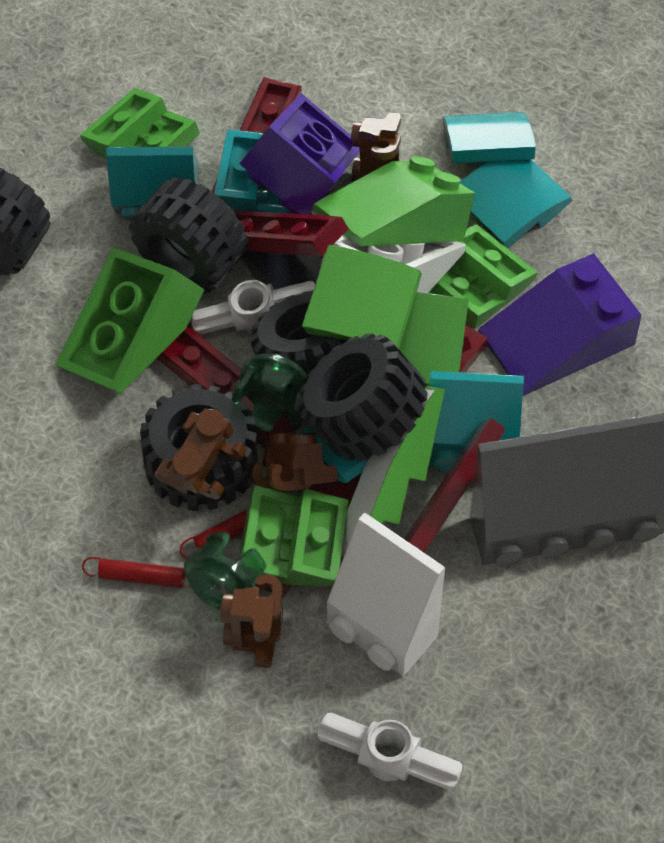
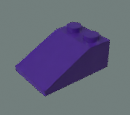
(300, 156)
(563, 324)

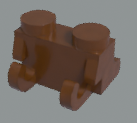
(377, 143)
(198, 454)
(293, 463)
(254, 621)

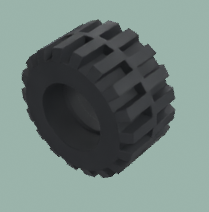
(22, 223)
(189, 232)
(282, 334)
(362, 397)
(164, 435)

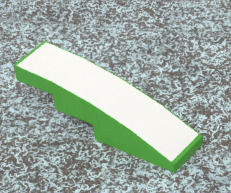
(386, 476)

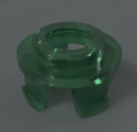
(264, 383)
(208, 567)

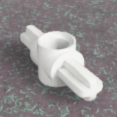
(240, 301)
(411, 761)

